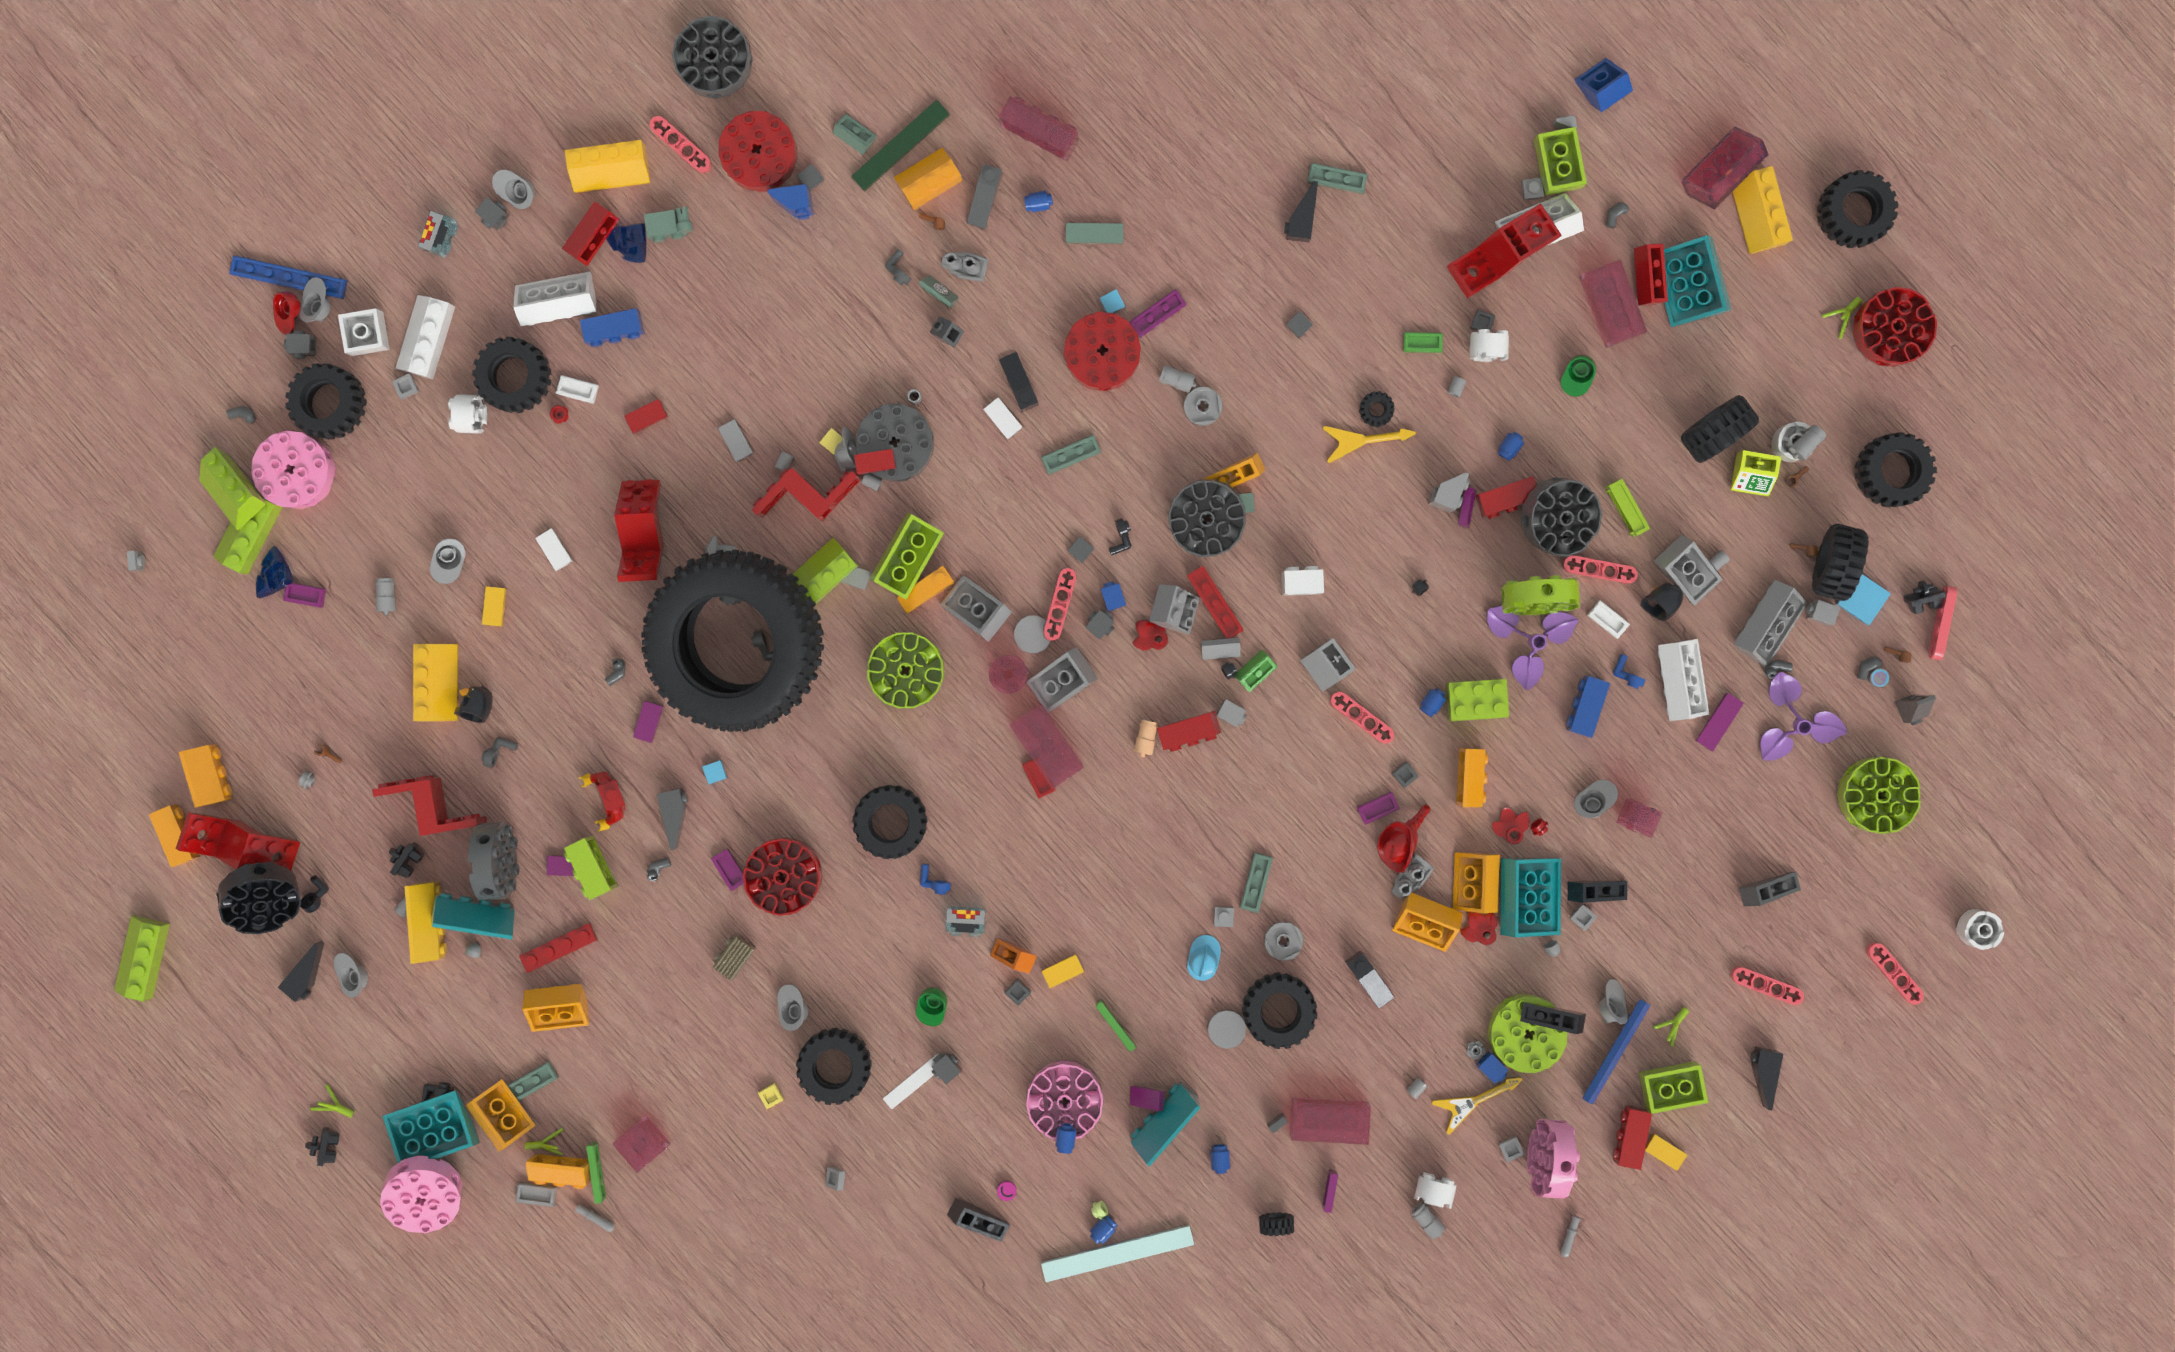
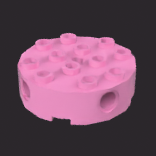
(274, 465)
(1069, 1081)
(1552, 1158)
(421, 1194)

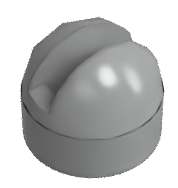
(1552, 948)
(473, 950)

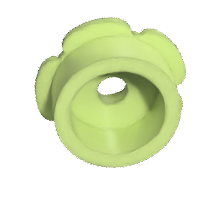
(1099, 1210)

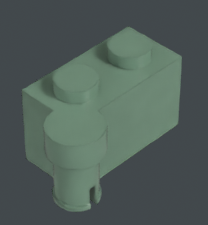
(668, 224)

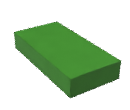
(1423, 342)

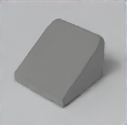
(1565, 122)

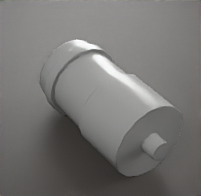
(1176, 378)
(1807, 443)
(385, 595)
(1428, 1221)

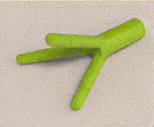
(1847, 311)
(1676, 1021)
(337, 1107)
(541, 1144)

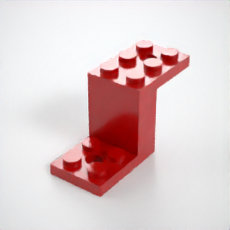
(1504, 250)
(805, 493)
(639, 530)
(429, 805)
(234, 842)

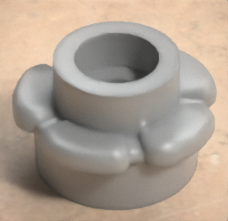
(306, 779)
(1475, 1045)

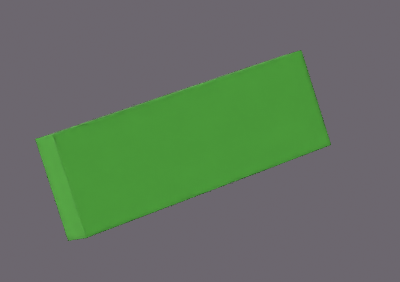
(1115, 1025)
(596, 1172)

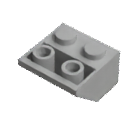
(1448, 494)
(1174, 608)
(1327, 664)

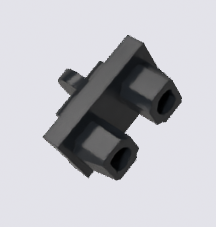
(1924, 594)
(401, 867)
(324, 1155)

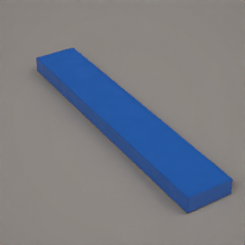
(284, 276)
(1616, 1051)

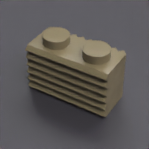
(733, 957)

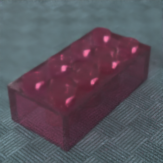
(1038, 128)
(1724, 167)
(1613, 304)
(1046, 746)
(1330, 1121)

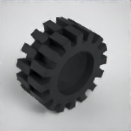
(1376, 420)
(1276, 1224)

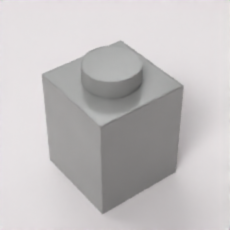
(1822, 612)
(1231, 713)

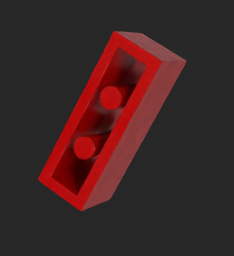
(590, 233)
(1650, 274)
(1505, 497)
(1189, 731)
(1632, 1137)

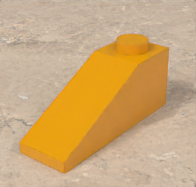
(1240, 471)
(926, 589)

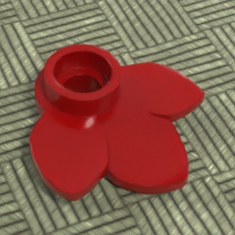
(1148, 632)
(1510, 822)
(1478, 926)

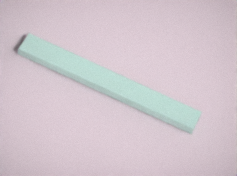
(1117, 1253)

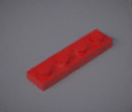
(1215, 602)
(558, 947)

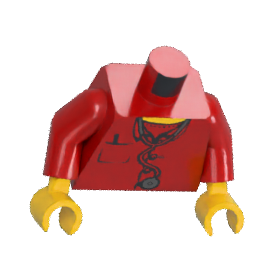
(609, 795)

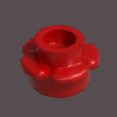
(559, 409)
(1539, 827)

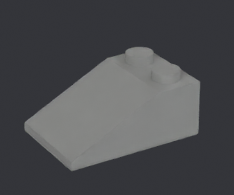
(1688, 569)
(976, 608)
(1062, 679)

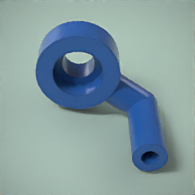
(1633, 681)
(939, 886)

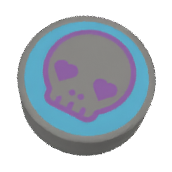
(1878, 677)

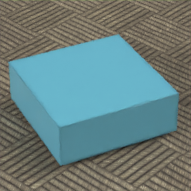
(1112, 302)
(714, 772)

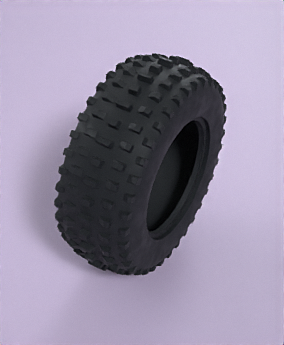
(678, 666)

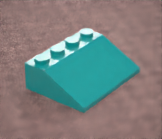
(1694, 282)
(1530, 897)
(473, 916)
(1165, 1125)
(431, 1128)

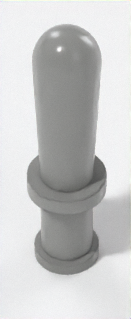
(600, 1221)
(1572, 1230)

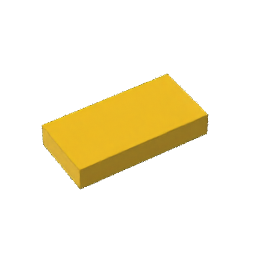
(494, 606)
(1062, 971)
(1665, 1152)

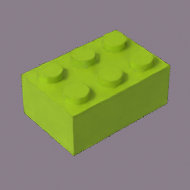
(1560, 161)
(1477, 699)
(590, 867)
(1673, 1087)

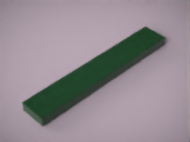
(900, 145)

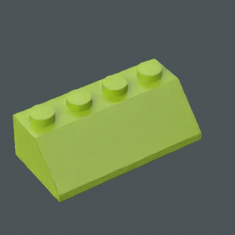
(229, 487)
(241, 547)
(906, 555)
(825, 570)
(141, 958)

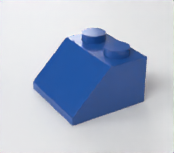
(1604, 84)
(794, 200)

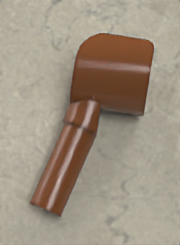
(939, 223)
(1797, 476)
(1811, 550)
(1904, 655)
(325, 752)

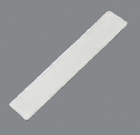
(910, 1084)

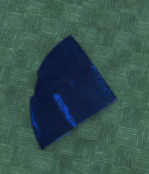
(629, 241)
(273, 575)

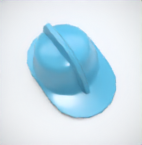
(1204, 957)

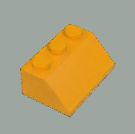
(928, 178)
(205, 775)
(1471, 777)
(1476, 882)
(1428, 922)
(555, 1007)
(500, 1115)
(558, 1170)

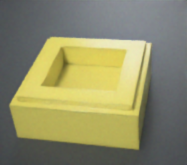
(831, 440)
(771, 1095)

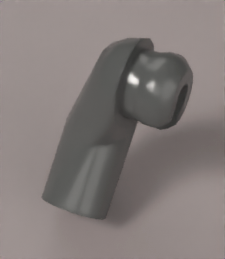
(1614, 212)
(243, 412)
(1867, 665)
(1774, 667)
(618, 671)
(656, 867)

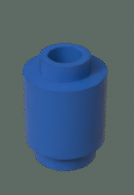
(1038, 201)
(1510, 446)
(1432, 702)
(1065, 1138)
(1220, 1158)
(1103, 1229)

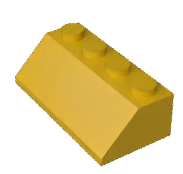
(608, 166)
(1762, 211)
(435, 682)
(425, 941)

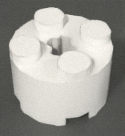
(1489, 346)
(467, 413)
(1783, 439)
(1976, 919)
(1435, 1191)

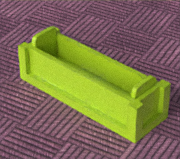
(1627, 507)

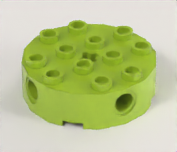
(1540, 596)
(887, 664)
(1898, 795)
(1516, 1050)

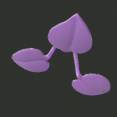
(1530, 669)
(1825, 729)

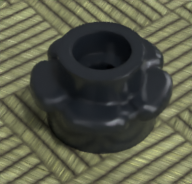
(1420, 587)
(1229, 670)

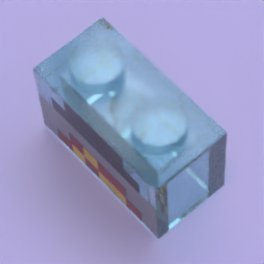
(438, 234)
(965, 920)

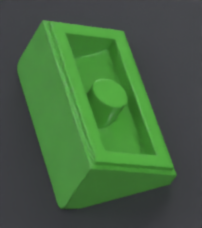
(1255, 670)

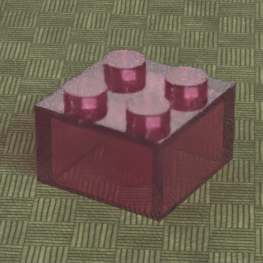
(641, 1143)

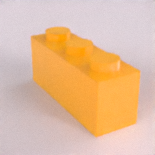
(168, 826)

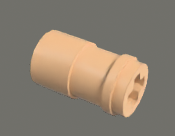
(1146, 738)

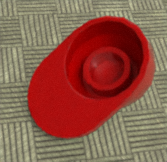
(285, 308)

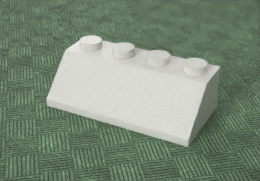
(1562, 212)
(554, 299)
(425, 336)
(1683, 680)

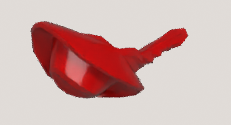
(1399, 841)

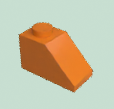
(1013, 956)

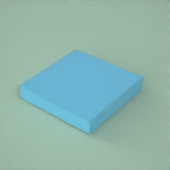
(1865, 601)

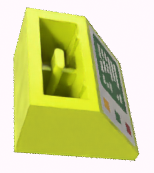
(1755, 473)

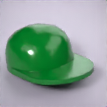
(1578, 375)
(931, 1006)

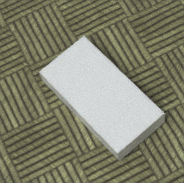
(577, 389)
(1002, 418)
(554, 549)
(1608, 619)

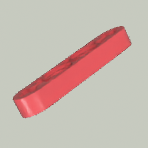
(680, 144)
(1599, 569)
(1062, 605)
(1942, 623)
(1360, 719)
(1895, 973)
(1767, 985)

